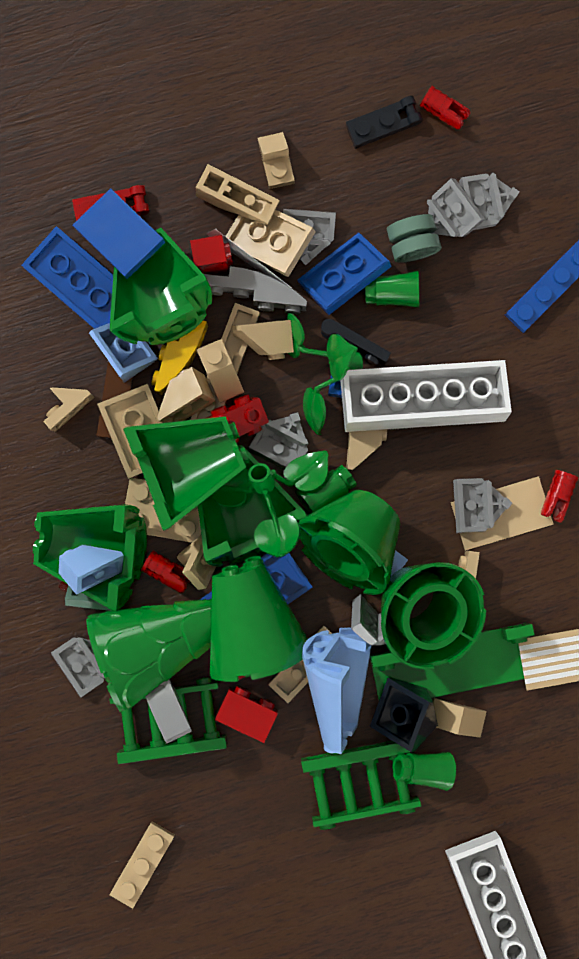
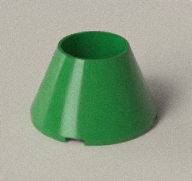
(353, 540)
(448, 624)

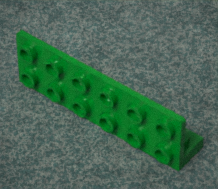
(489, 662)

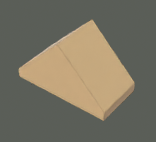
(459, 718)

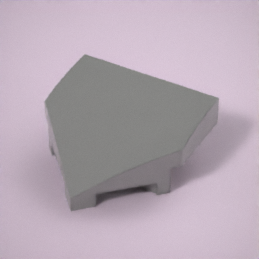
(489, 197)
(454, 211)
(322, 223)
(280, 441)
(477, 505)
(366, 621)
(79, 665)

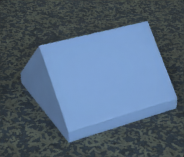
(125, 357)

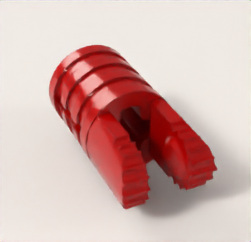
(445, 108)
(559, 495)
(165, 571)

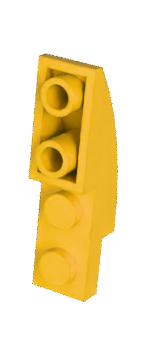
(177, 357)

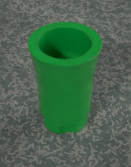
(394, 290)
(336, 486)
(425, 769)

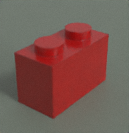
(211, 255)
(247, 714)

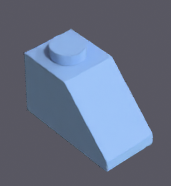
(89, 566)

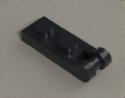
(383, 122)
(373, 353)

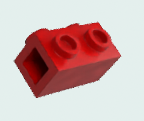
(245, 413)

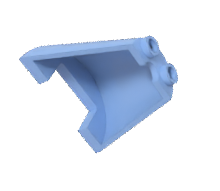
(336, 677)

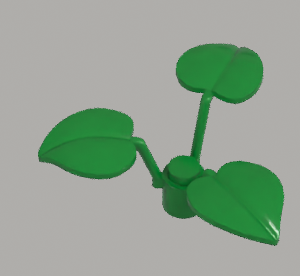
(341, 357)
(280, 534)

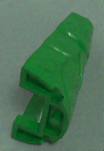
(147, 645)

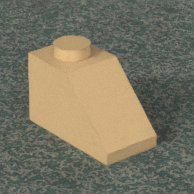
(267, 337)
(220, 371)
(185, 396)
(362, 445)

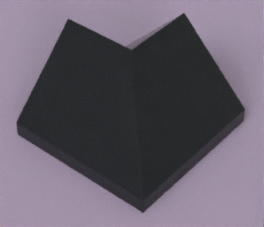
(405, 714)

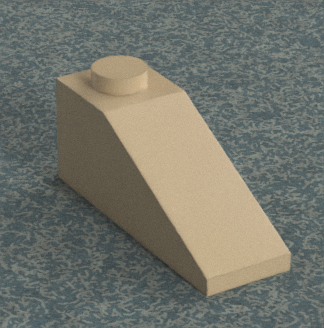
(235, 195)

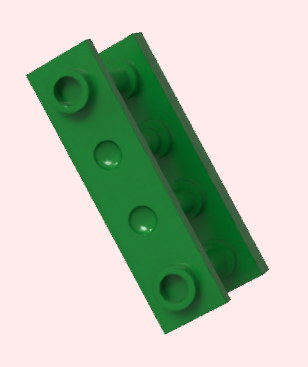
(184, 745)
(343, 762)

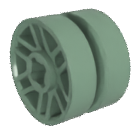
(414, 238)

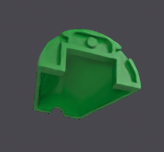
(160, 298)
(185, 462)
(101, 527)
(230, 531)
(251, 625)

